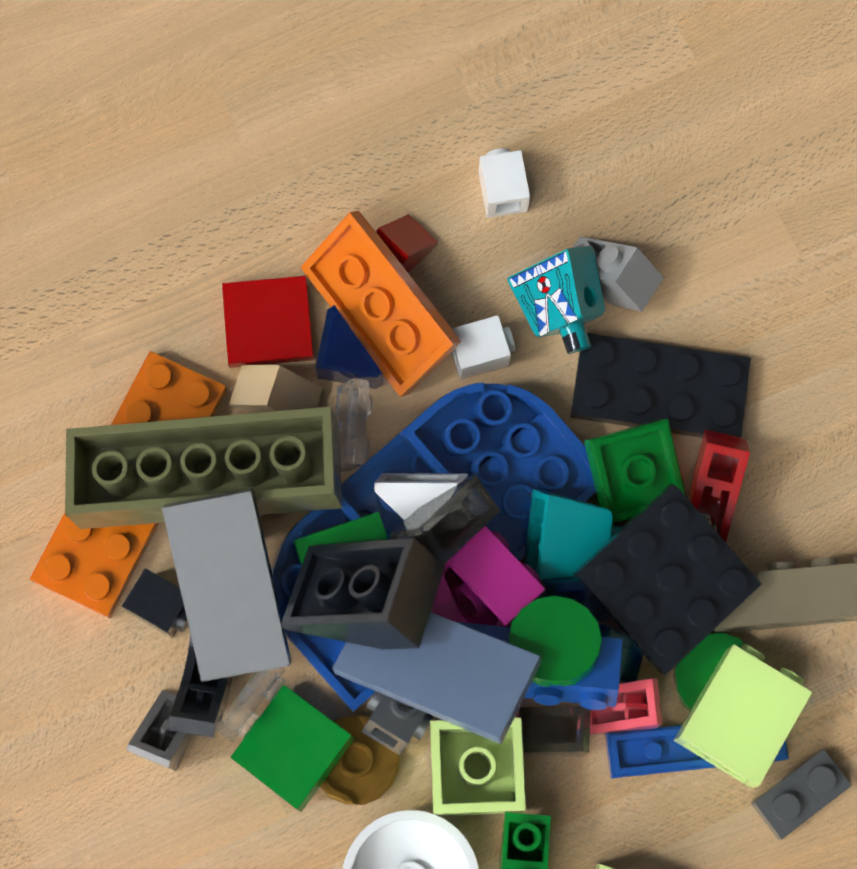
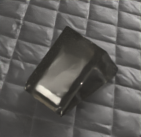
(555, 730)

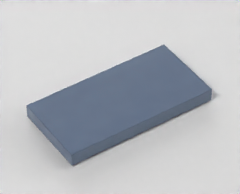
(452, 676)

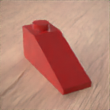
(719, 477)

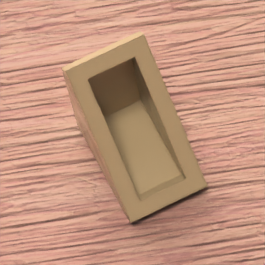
(273, 389)

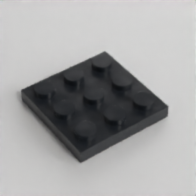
(667, 579)

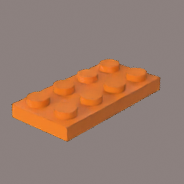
(380, 303)

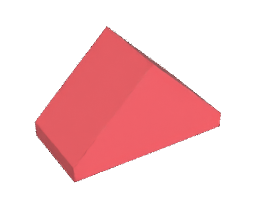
(635, 709)

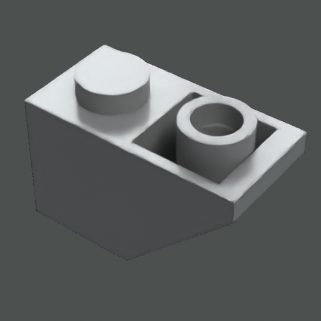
(624, 273)

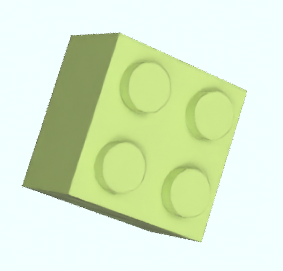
(475, 772)

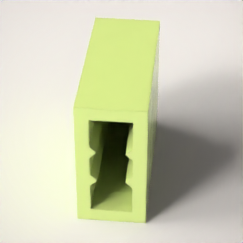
(744, 715)

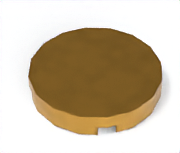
(364, 769)

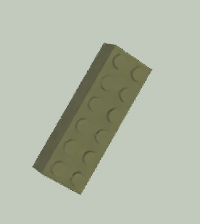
(135, 468)

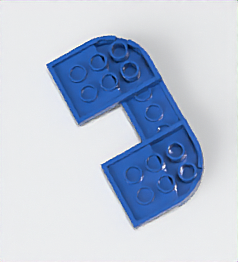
(477, 430)

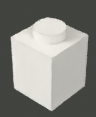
(503, 183)
(483, 347)

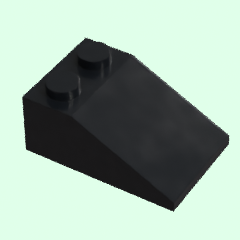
(365, 593)

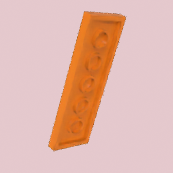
(99, 562)

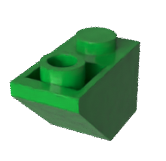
(525, 841)

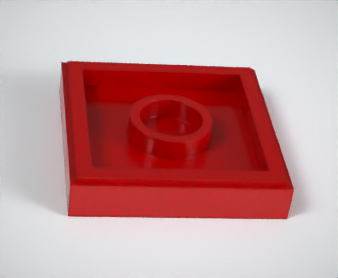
(267, 321)

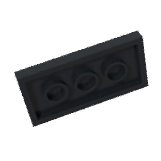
(648, 382)

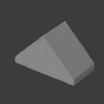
(154, 739)

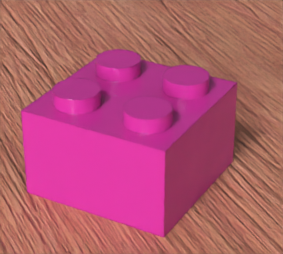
(490, 581)

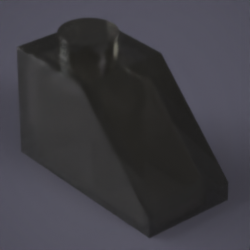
(450, 519)

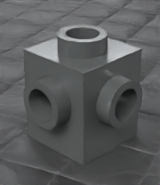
(394, 722)

